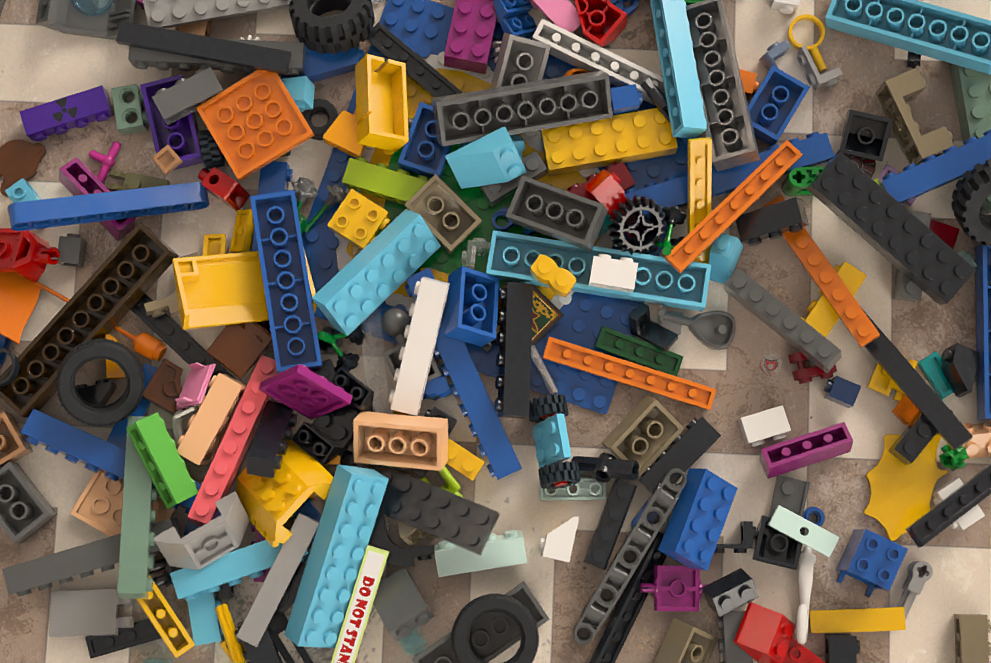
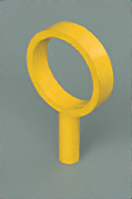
(813, 48)

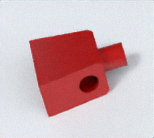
(224, 188)

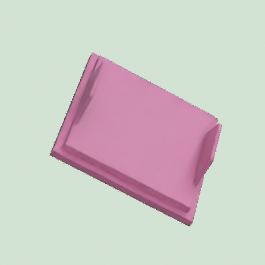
(195, 385)

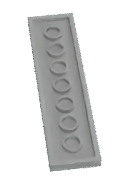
(184, 12)

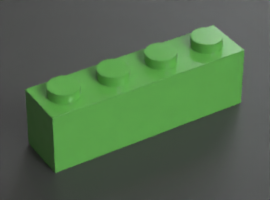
(162, 460)

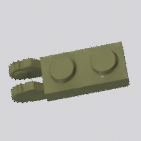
(134, 181)

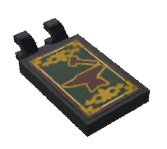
(544, 318)

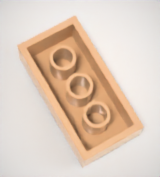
(211, 420)
(400, 440)

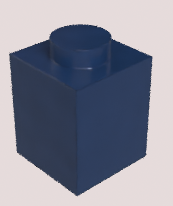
(841, 391)

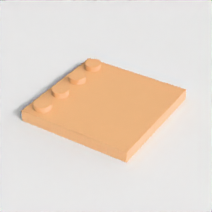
(102, 505)

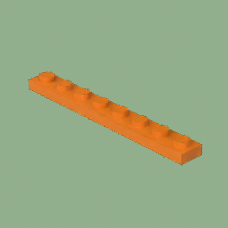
(733, 206)
(830, 284)
(629, 373)

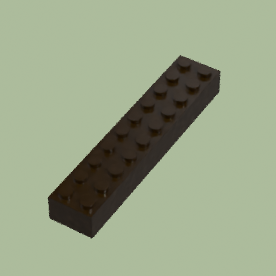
(87, 316)

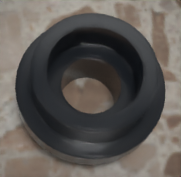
(913, 60)

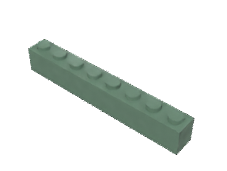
(136, 526)

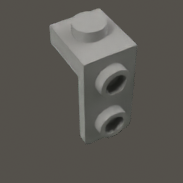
(813, 77)

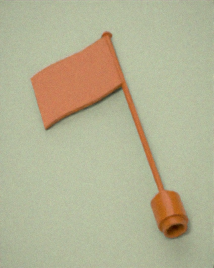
(20, 299)

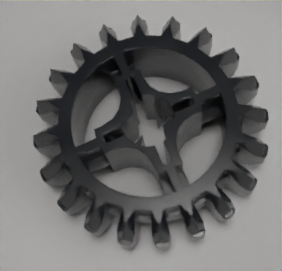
(627, 218)

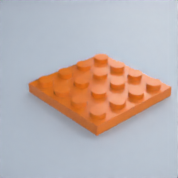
(254, 122)

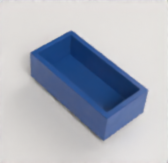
(698, 519)

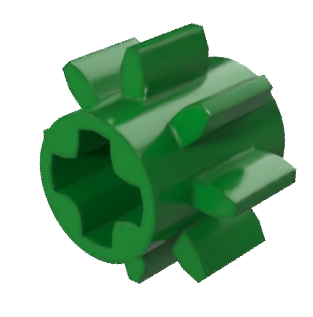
(953, 459)

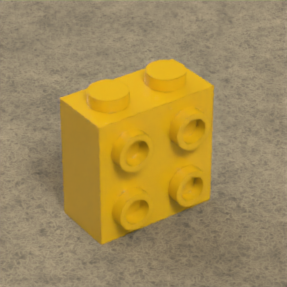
(359, 220)

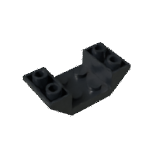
(333, 432)

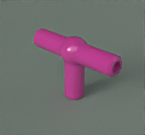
(107, 161)

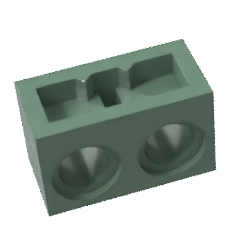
(125, 111)

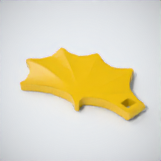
(902, 491)

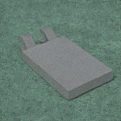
(87, 613)

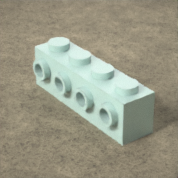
(498, 552)

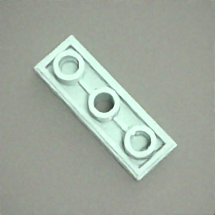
(586, 490)
(815, 536)

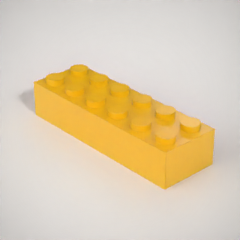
(606, 141)

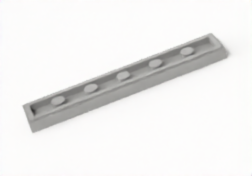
(277, 580)

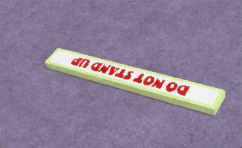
(360, 605)

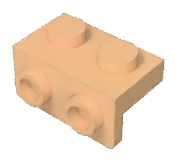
(980, 444)

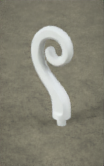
(806, 568)

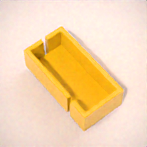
(381, 103)

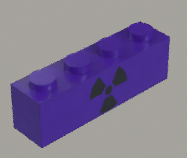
(67, 113)

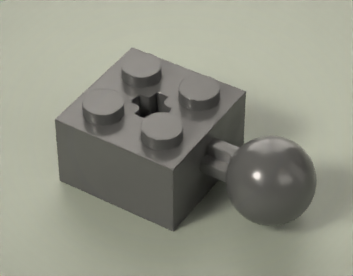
(394, 324)

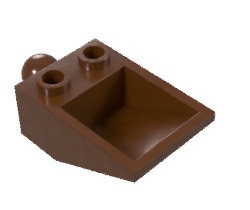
(241, 346)

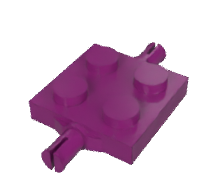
(675, 588)

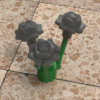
(304, 189)

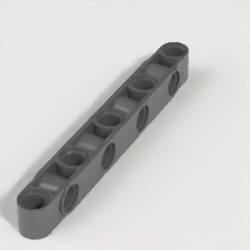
(621, 570)

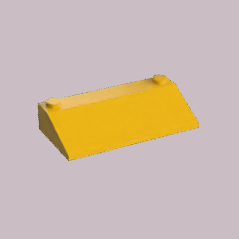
(222, 289)

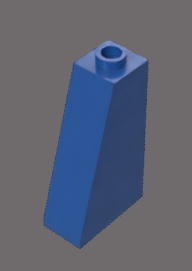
(326, 66)

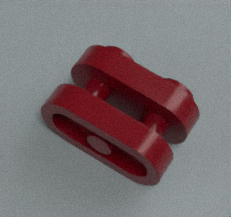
(805, 374)

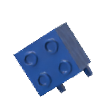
(871, 560)

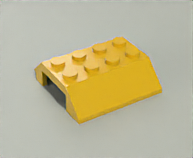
(274, 500)

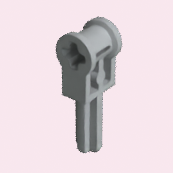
(914, 584)

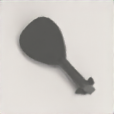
(711, 328)

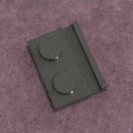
(790, 494)

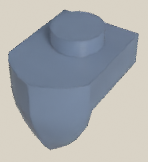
(774, 52)

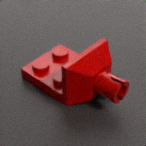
(25, 253)

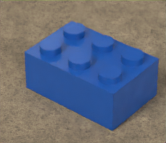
(775, 104)
(423, 152)
(472, 306)

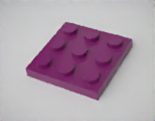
(305, 392)

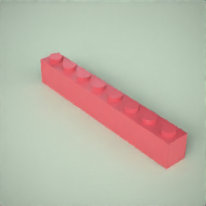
(233, 445)

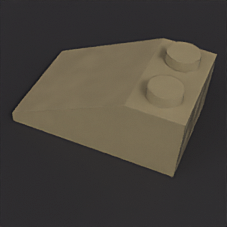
(444, 213)

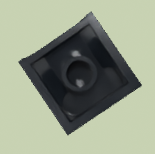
(776, 547)

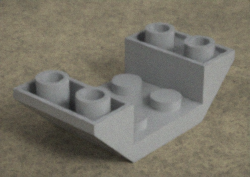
(208, 541)

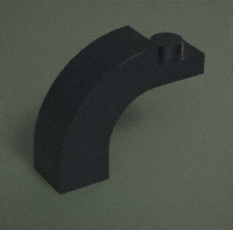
(397, 555)

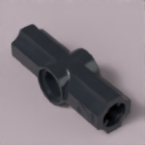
(607, 467)

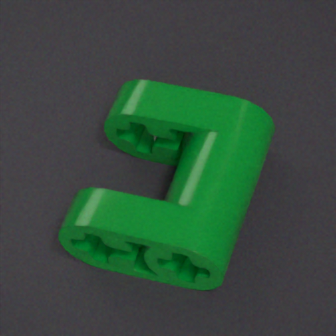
(800, 179)

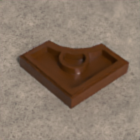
(165, 387)

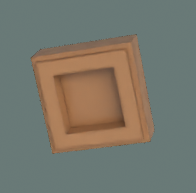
(167, 160)

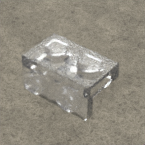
(476, 247)

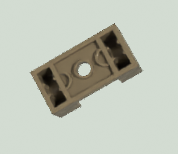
(894, 100)

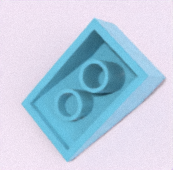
(487, 161)

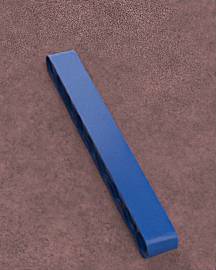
(107, 206)

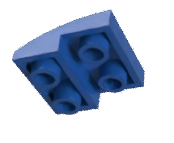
(515, 18)

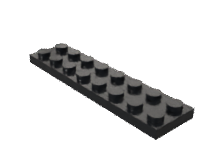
(432, 508)

